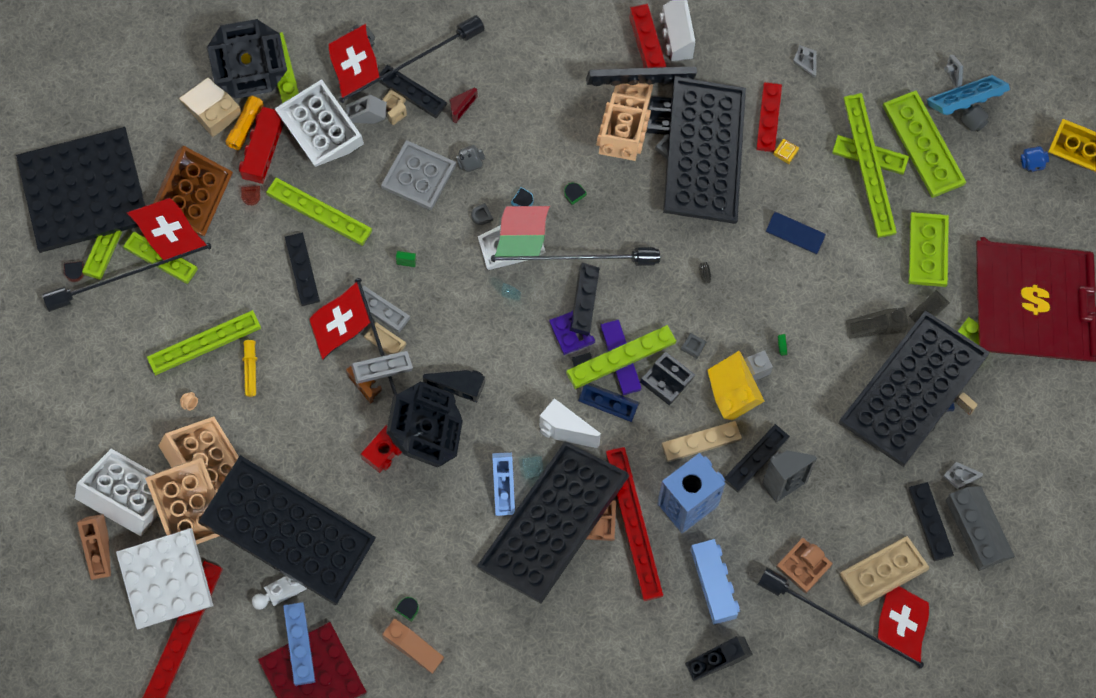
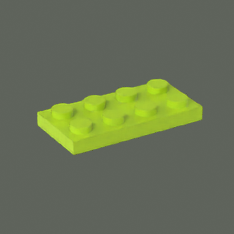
(928, 249)

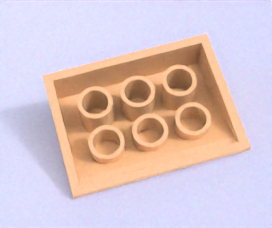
(197, 441)
(182, 498)

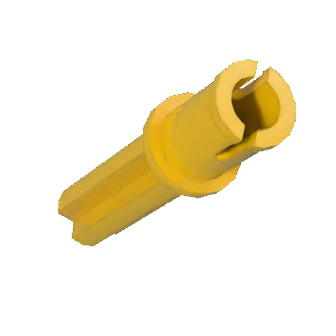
(250, 367)

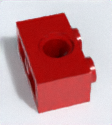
(376, 459)

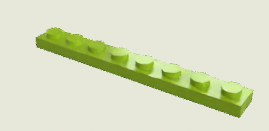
(869, 165)

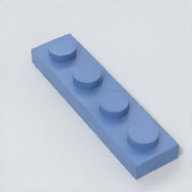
(299, 644)

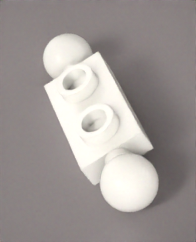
(277, 592)

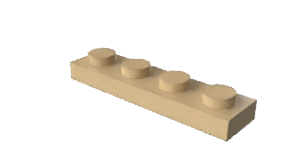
(701, 441)

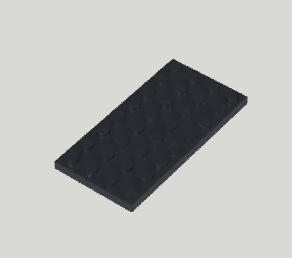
(704, 150)
(914, 388)
(553, 521)
(287, 530)

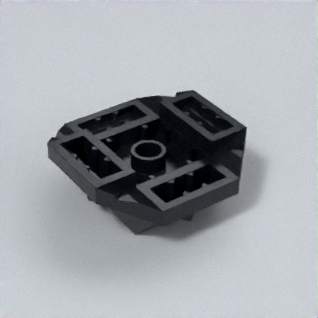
(265, 53)
(425, 424)

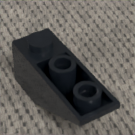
(720, 657)

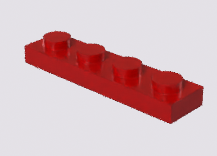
(769, 117)

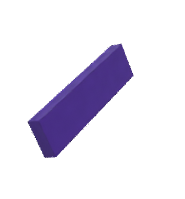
(627, 375)

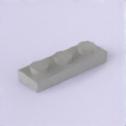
(385, 311)
(382, 367)

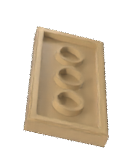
(884, 571)

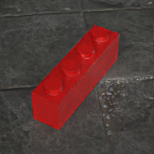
(646, 37)
(262, 146)

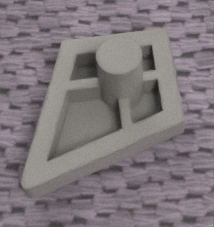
(806, 60)
(955, 70)
(961, 475)

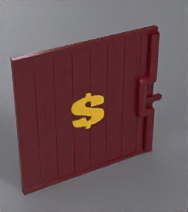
(1036, 301)

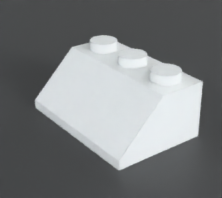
(678, 30)

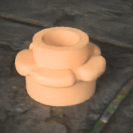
(189, 401)

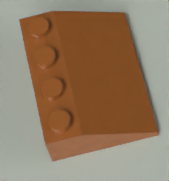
(195, 187)

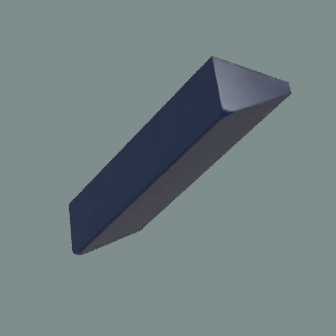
(795, 232)
(609, 401)

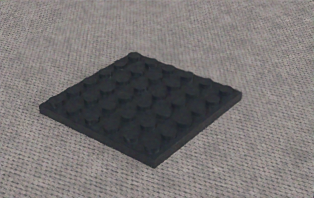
(81, 189)

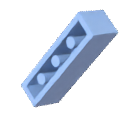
(714, 581)

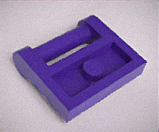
(567, 339)

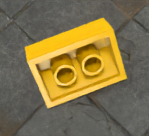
(1075, 144)

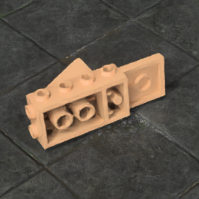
(625, 121)

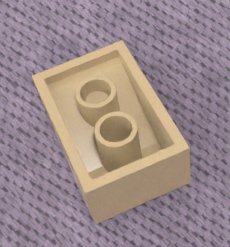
(211, 106)

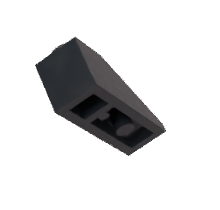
(460, 383)

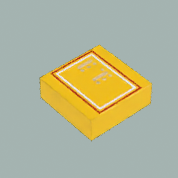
(786, 151)

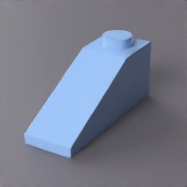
(503, 483)

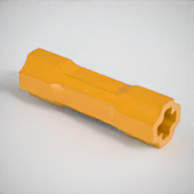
(238, 133)

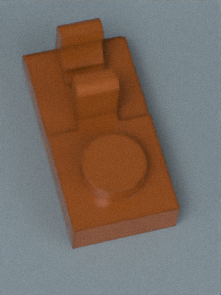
(365, 387)

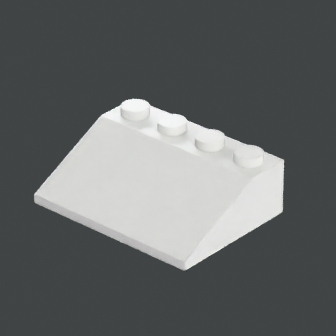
(320, 124)
(119, 491)

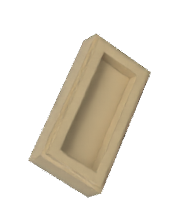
(390, 343)

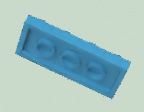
(968, 94)

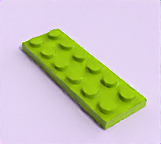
(924, 144)

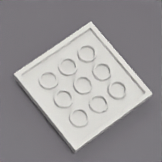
(164, 579)

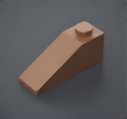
(95, 545)
(412, 646)

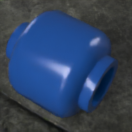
(1034, 159)

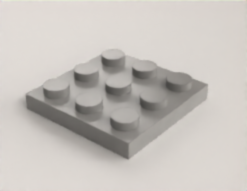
(418, 175)

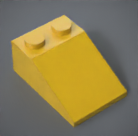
(734, 387)

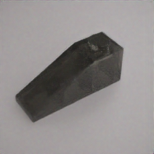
(878, 323)

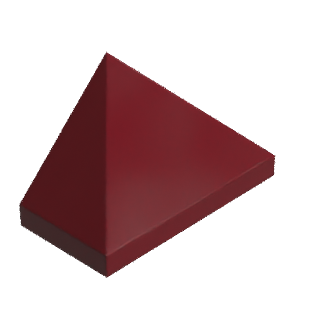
(461, 103)

